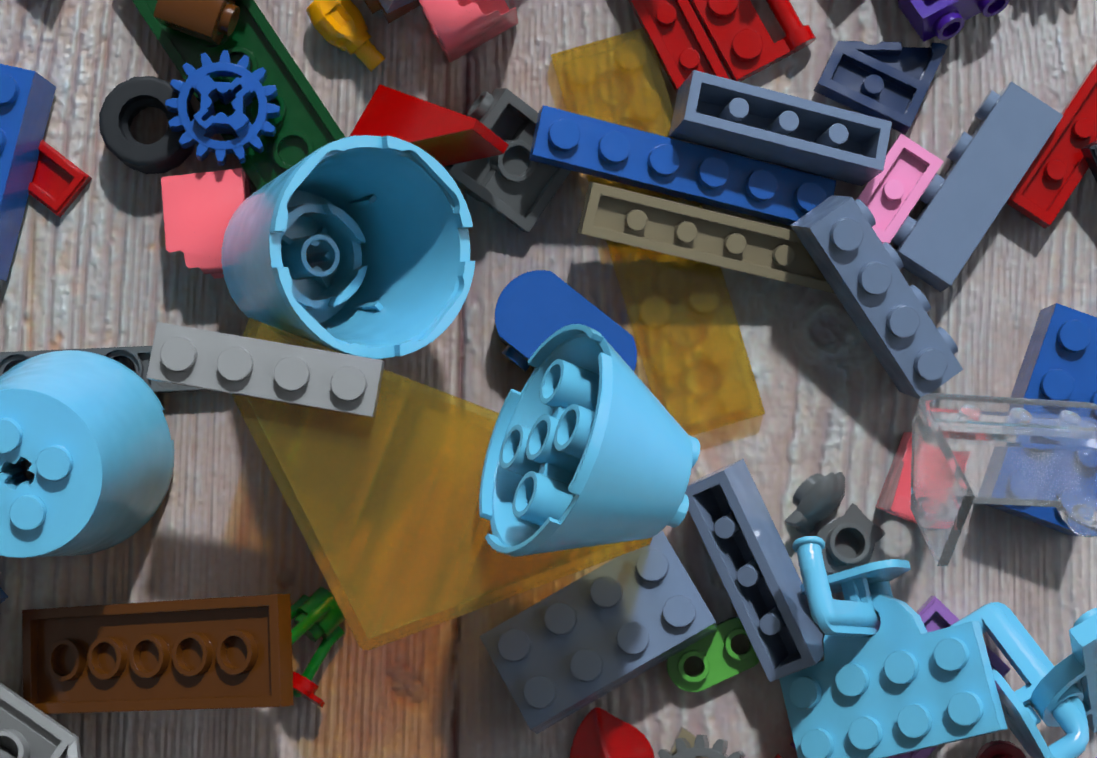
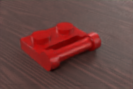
(742, 37)

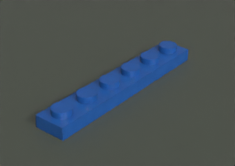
(675, 167)

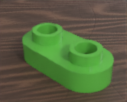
(717, 658)

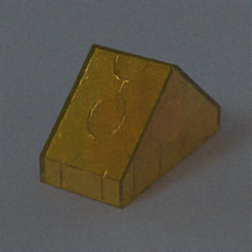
(397, 504)

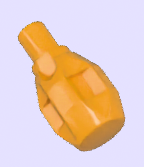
(344, 28)

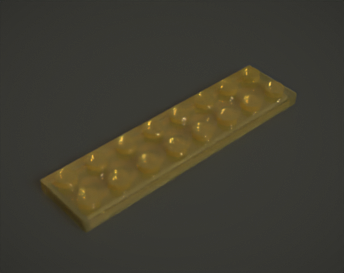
(672, 303)

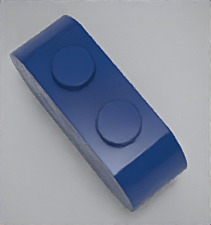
(541, 304)

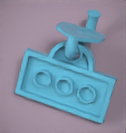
(882, 675)
(1059, 693)

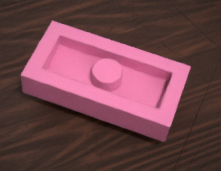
(899, 186)

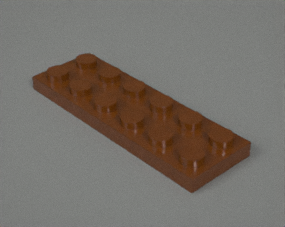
(159, 655)

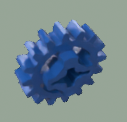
(207, 124)

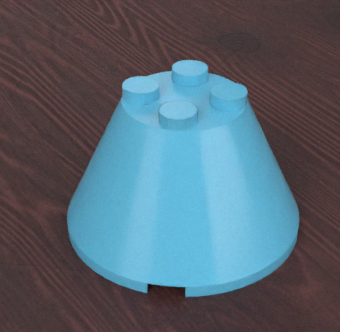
(583, 454)

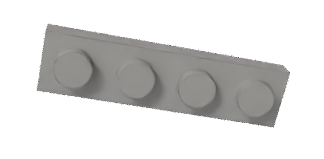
(265, 369)

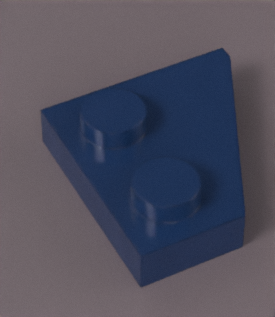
(881, 79)

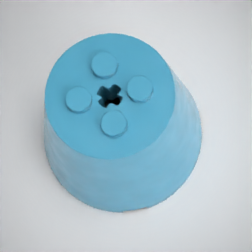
(379, 242)
(94, 451)

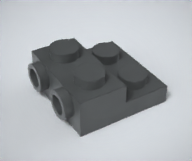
(509, 181)

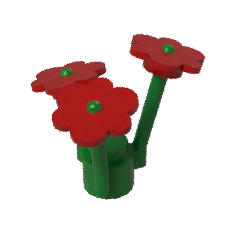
(315, 618)

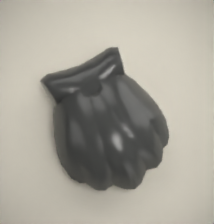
(816, 500)
(849, 540)

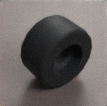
(116, 118)

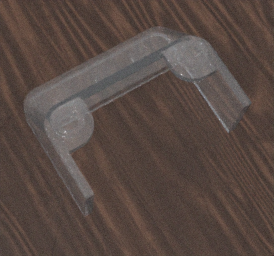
(1000, 455)

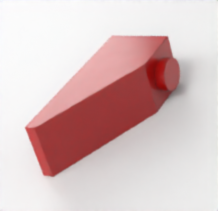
(435, 129)

